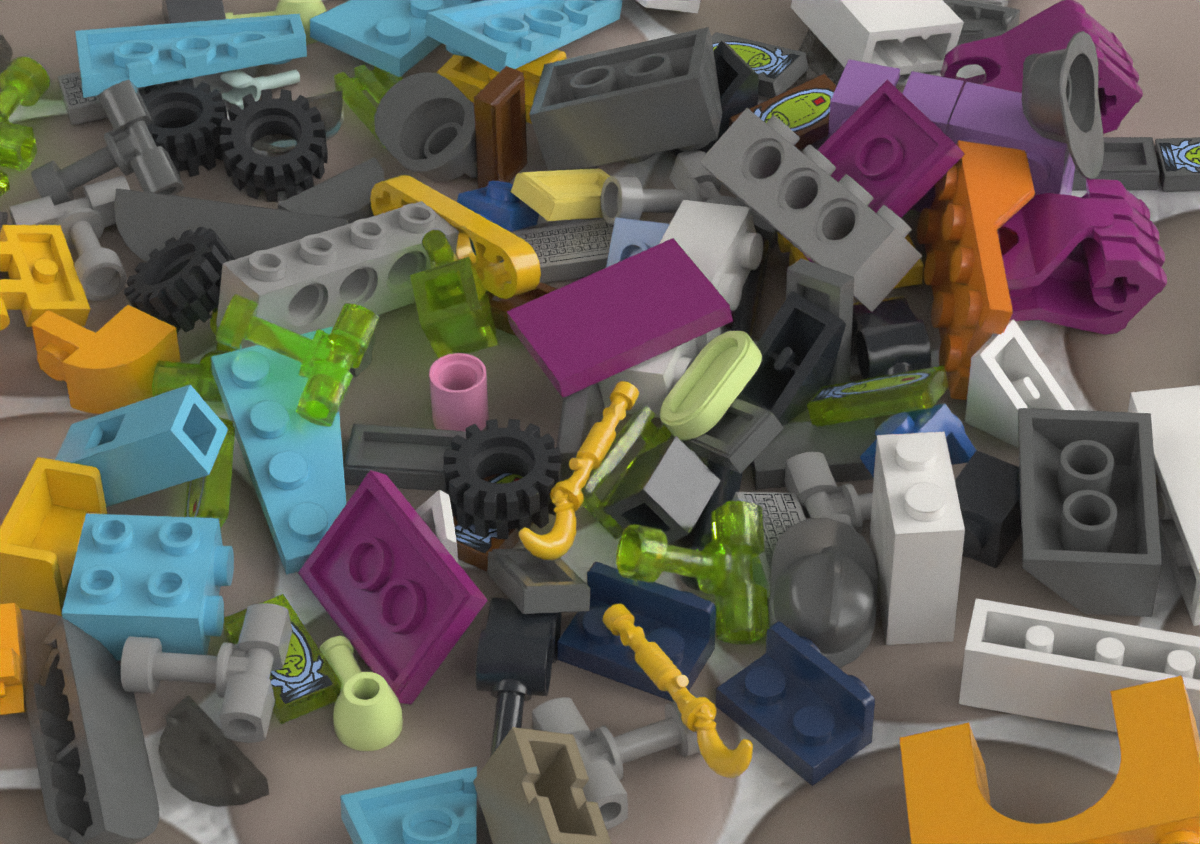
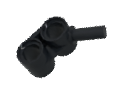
(889, 339)
(515, 661)

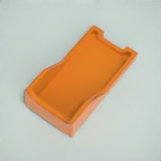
(965, 252)

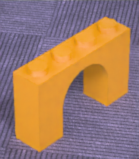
(1148, 802)

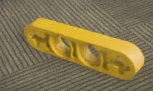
(492, 243)

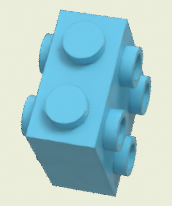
(149, 581)

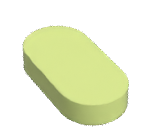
(710, 385)

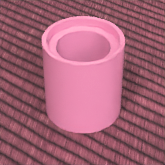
(458, 392)

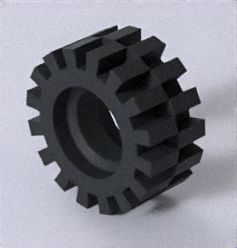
(268, 118)
(187, 123)
(181, 279)
(500, 452)

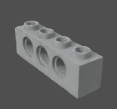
(810, 208)
(358, 264)

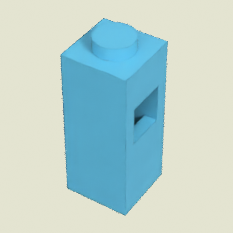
(147, 444)

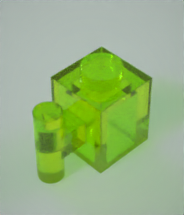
(452, 301)

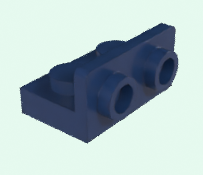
(671, 618)
(800, 705)

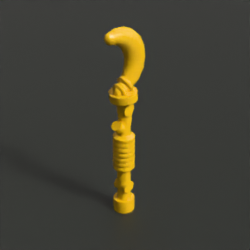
(568, 493)
(695, 712)

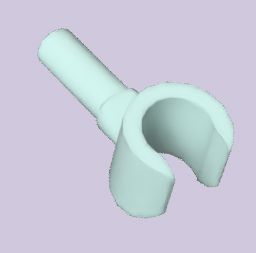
(245, 84)

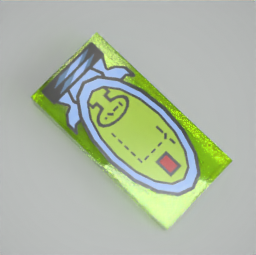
(878, 396)
(211, 494)
(306, 678)

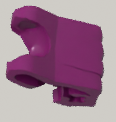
(1050, 31)
(1082, 258)

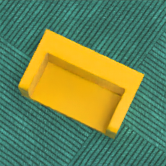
(44, 533)

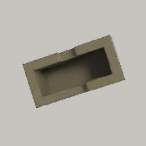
(536, 792)

